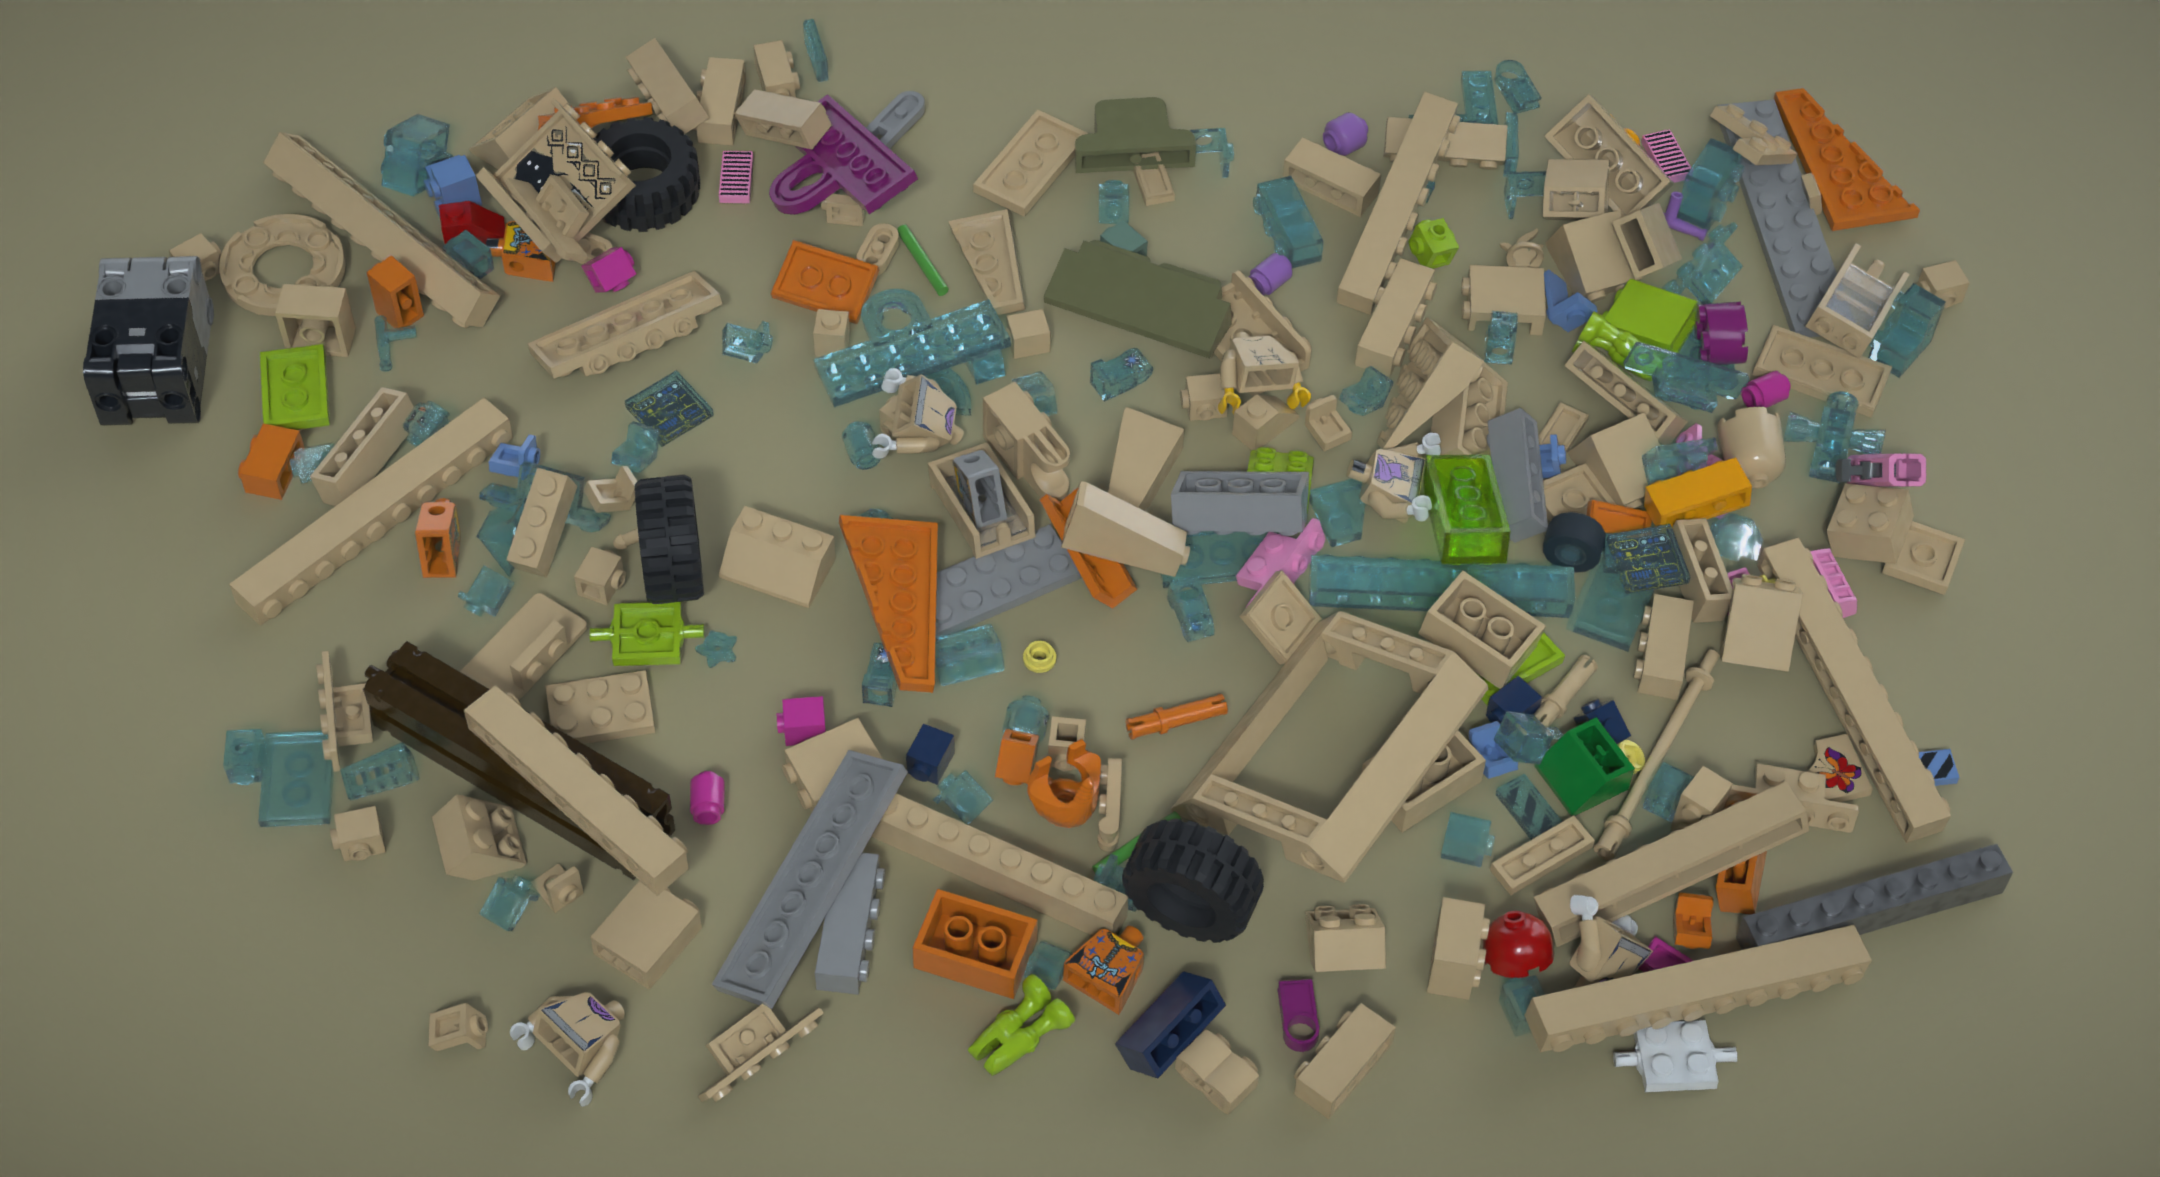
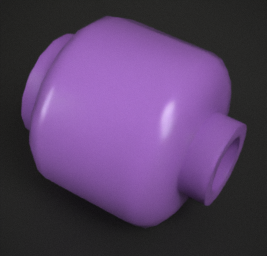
(1345, 134)

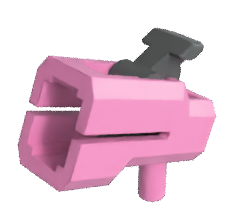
(1882, 470)

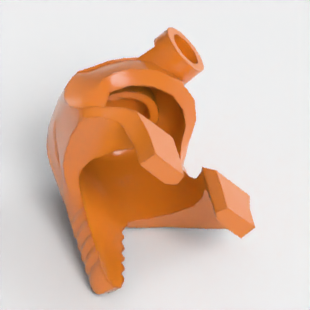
(1065, 800)

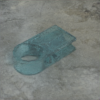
(1518, 92)

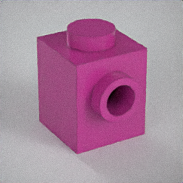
(610, 270)
(801, 719)

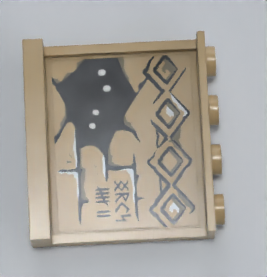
(566, 151)

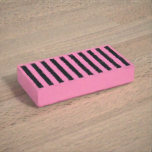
(1666, 154)
(736, 177)

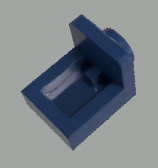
(1608, 716)

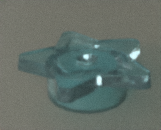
(715, 640)

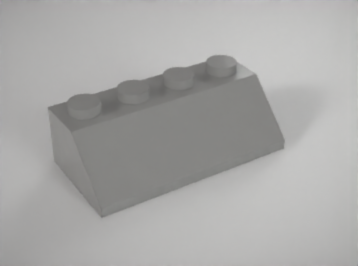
(1240, 502)

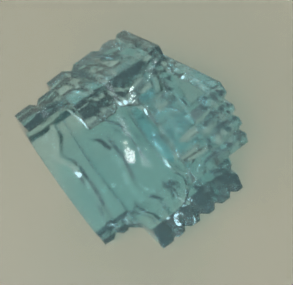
(1737, 537)

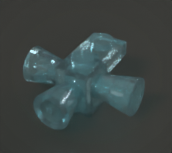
(1833, 435)

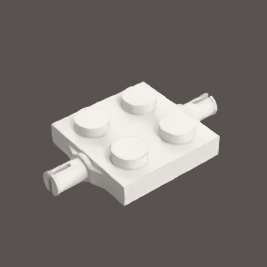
(1676, 1057)

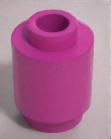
(1766, 390)
(707, 797)

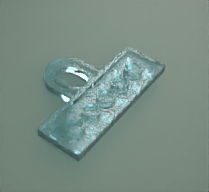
(914, 350)

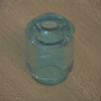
(858, 443)

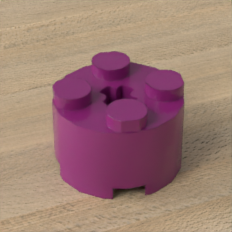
(1722, 333)

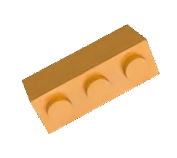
(1699, 493)

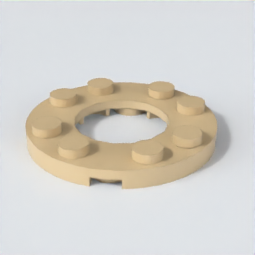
(268, 232)

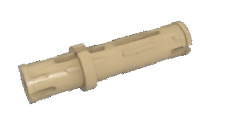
(1555, 704)

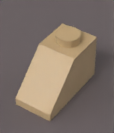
(1261, 420)

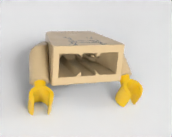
(1257, 366)

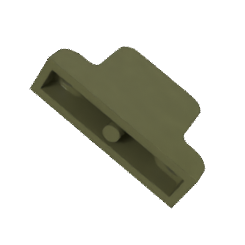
(1127, 131)

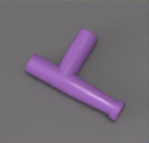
(1678, 224)

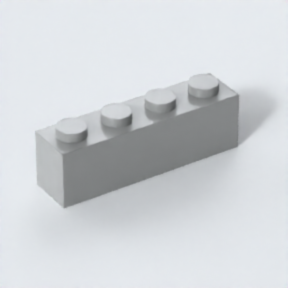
(1518, 471)
(847, 929)

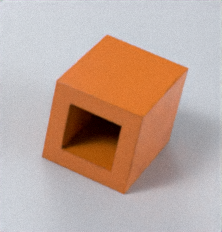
(1016, 757)

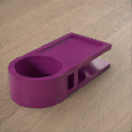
(1298, 1006)

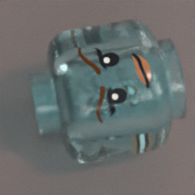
(424, 422)

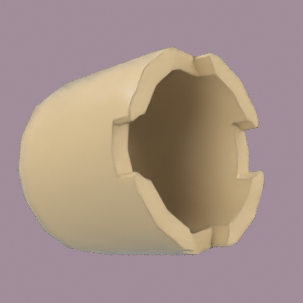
(1755, 442)

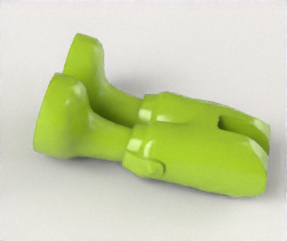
(1604, 335)
(1008, 1031)

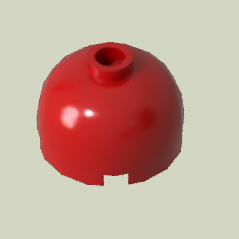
(1518, 944)

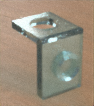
(1218, 144)
(1522, 185)

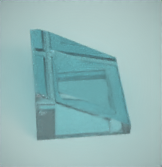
(1047, 964)

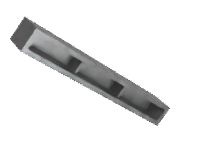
(1884, 899)

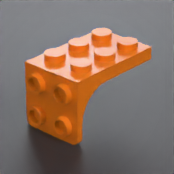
(607, 111)

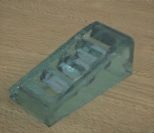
(395, 778)

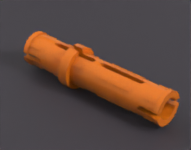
(1163, 720)

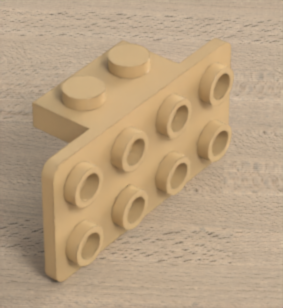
(526, 646)

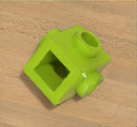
(1433, 243)

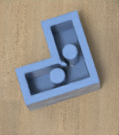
(452, 182)

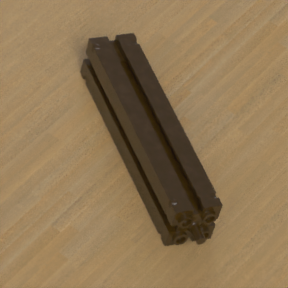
(424, 708)

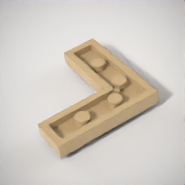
(1756, 144)

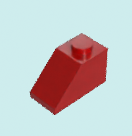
(471, 217)

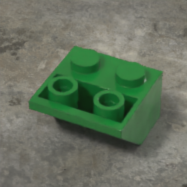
(1586, 768)

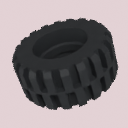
(657, 147)
(669, 539)
(1193, 880)

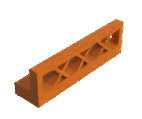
(1104, 578)

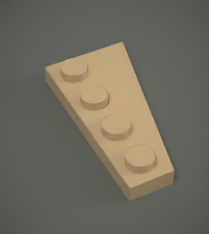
(991, 255)

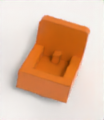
(1693, 921)

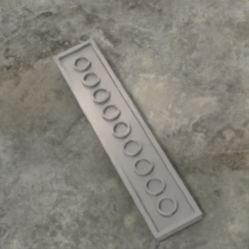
(1785, 224)

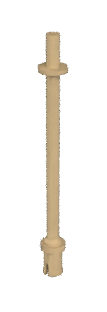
(1618, 826)

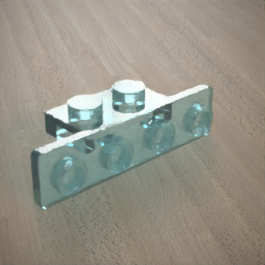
(1710, 268)
(1685, 378)
(585, 518)

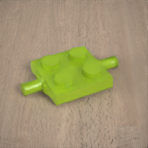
(646, 634)

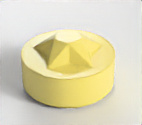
(1633, 753)

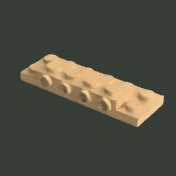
(626, 328)

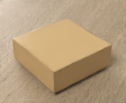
(1812, 192)

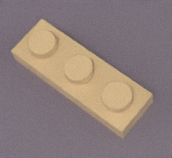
(1542, 855)

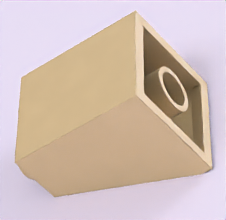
(1591, 256)
(1617, 459)

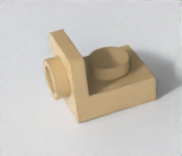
(843, 210)
(457, 1026)

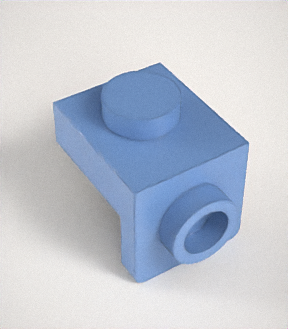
(508, 457)
(1552, 457)
(1496, 759)

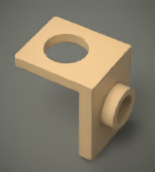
(562, 889)

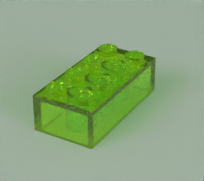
(1466, 509)

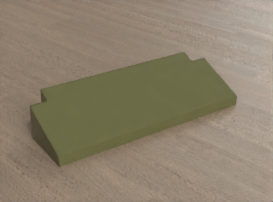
(1141, 296)

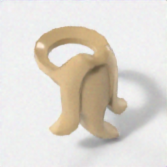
(1520, 256)

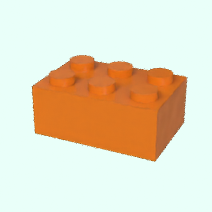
(975, 943)

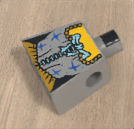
(975, 477)

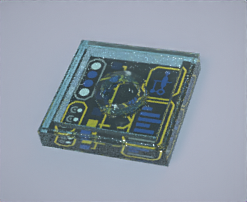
(670, 407)
(1648, 559)

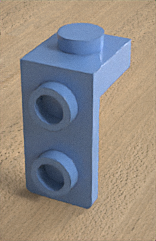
(1565, 311)

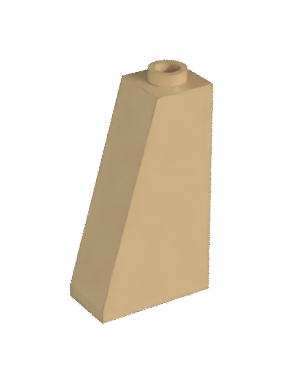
(1143, 457)
(1123, 533)

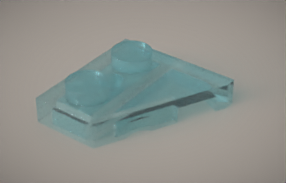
(1339, 511)

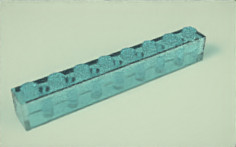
(1420, 583)

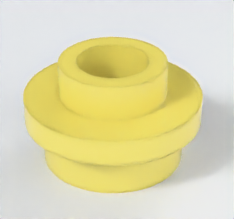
(1039, 649)

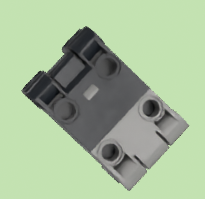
(148, 340)

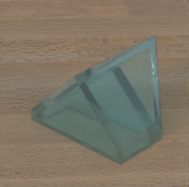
(499, 530)

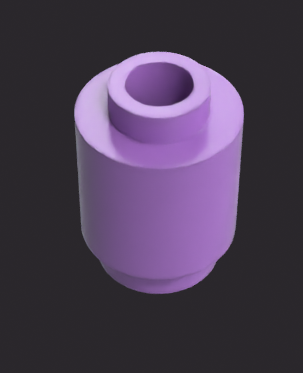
(1271, 273)

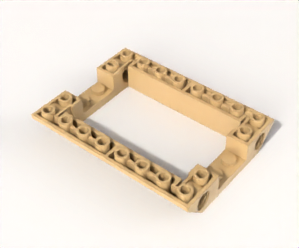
(1339, 843)

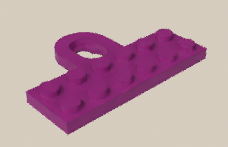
(850, 161)

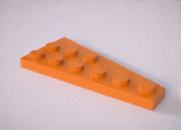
(1846, 176)
(900, 584)

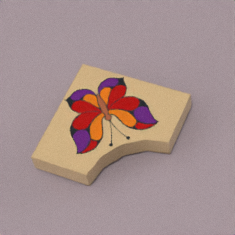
(1842, 768)

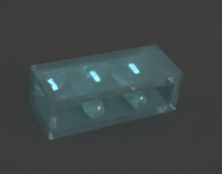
(1288, 221)

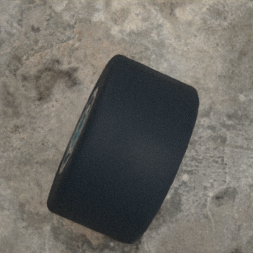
(1574, 541)

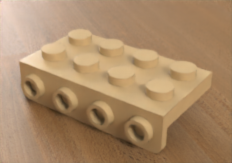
(1258, 317)

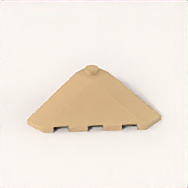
(1435, 376)

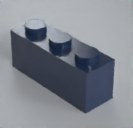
(1170, 1024)

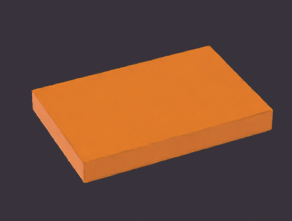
(824, 280)

